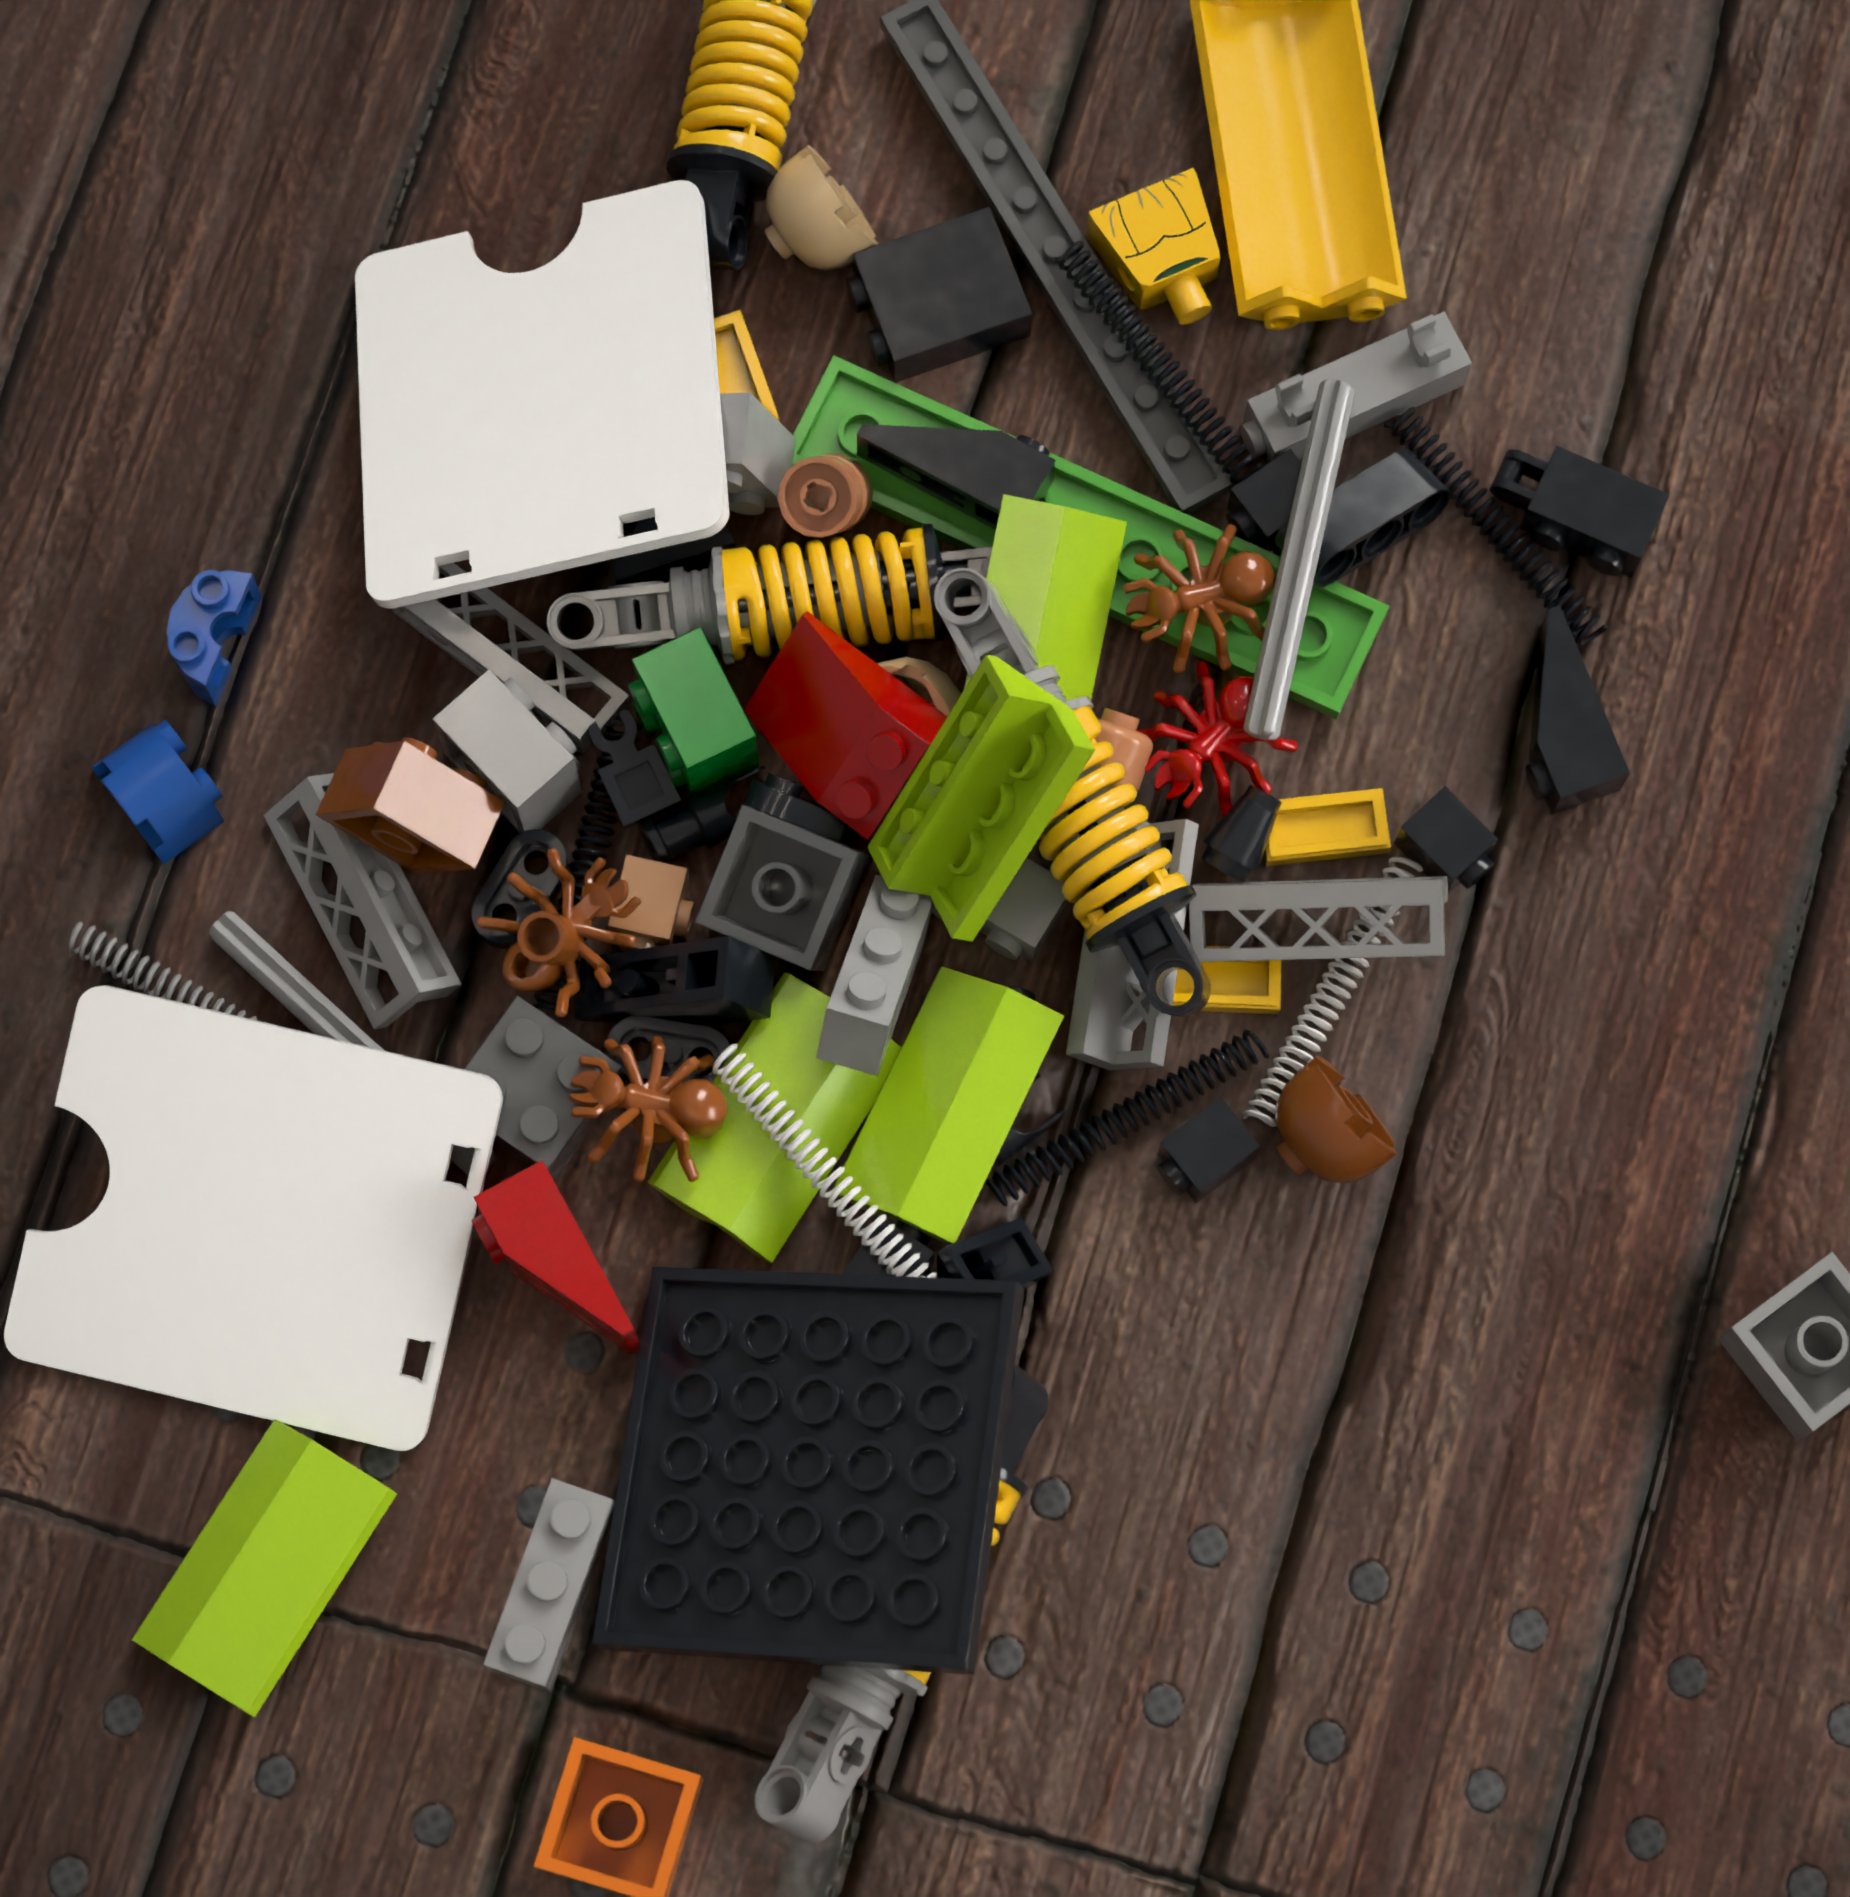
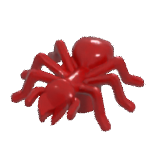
(1217, 740)

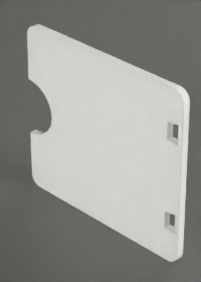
(539, 402)
(260, 1219)

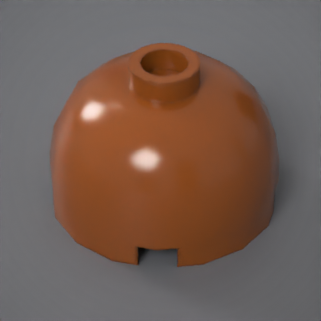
(1329, 1127)

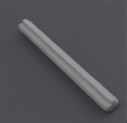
(1299, 560)
(300, 996)

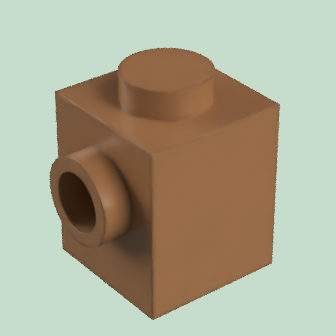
(663, 905)

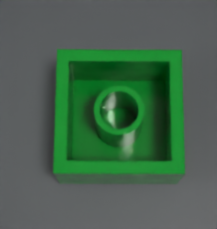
(693, 711)

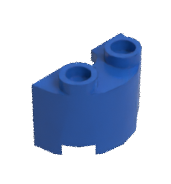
(201, 622)
(159, 790)

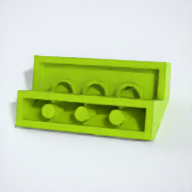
(1058, 583)
(981, 796)
(949, 1102)
(743, 1176)
(264, 1567)

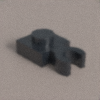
(635, 779)

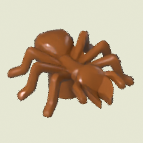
(1210, 599)
(555, 940)
(658, 1109)

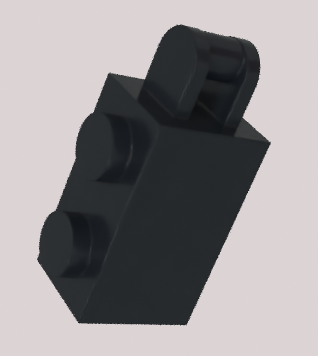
(1582, 508)

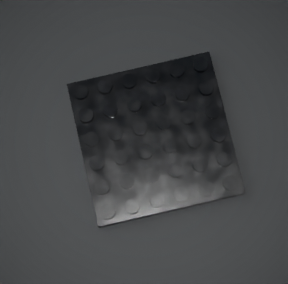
(811, 1469)

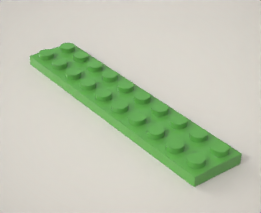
(1338, 619)

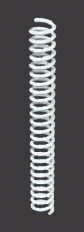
(1323, 1010)
(807, 1166)

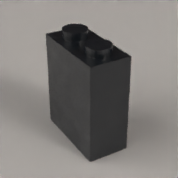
(939, 295)

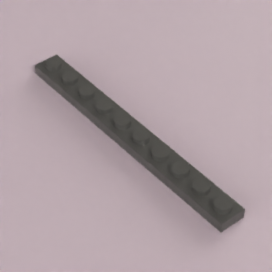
(1040, 232)

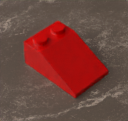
(842, 724)
(539, 1238)

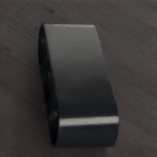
(1375, 514)

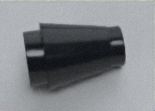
(1242, 834)

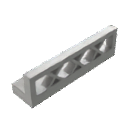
(478, 654)
(375, 891)
(1319, 894)
(1108, 993)

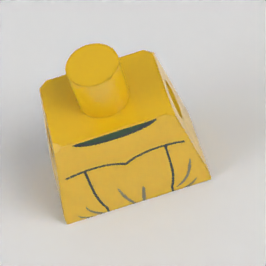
(1160, 245)

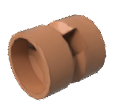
(825, 495)

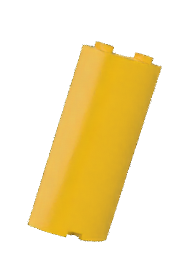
(1298, 160)

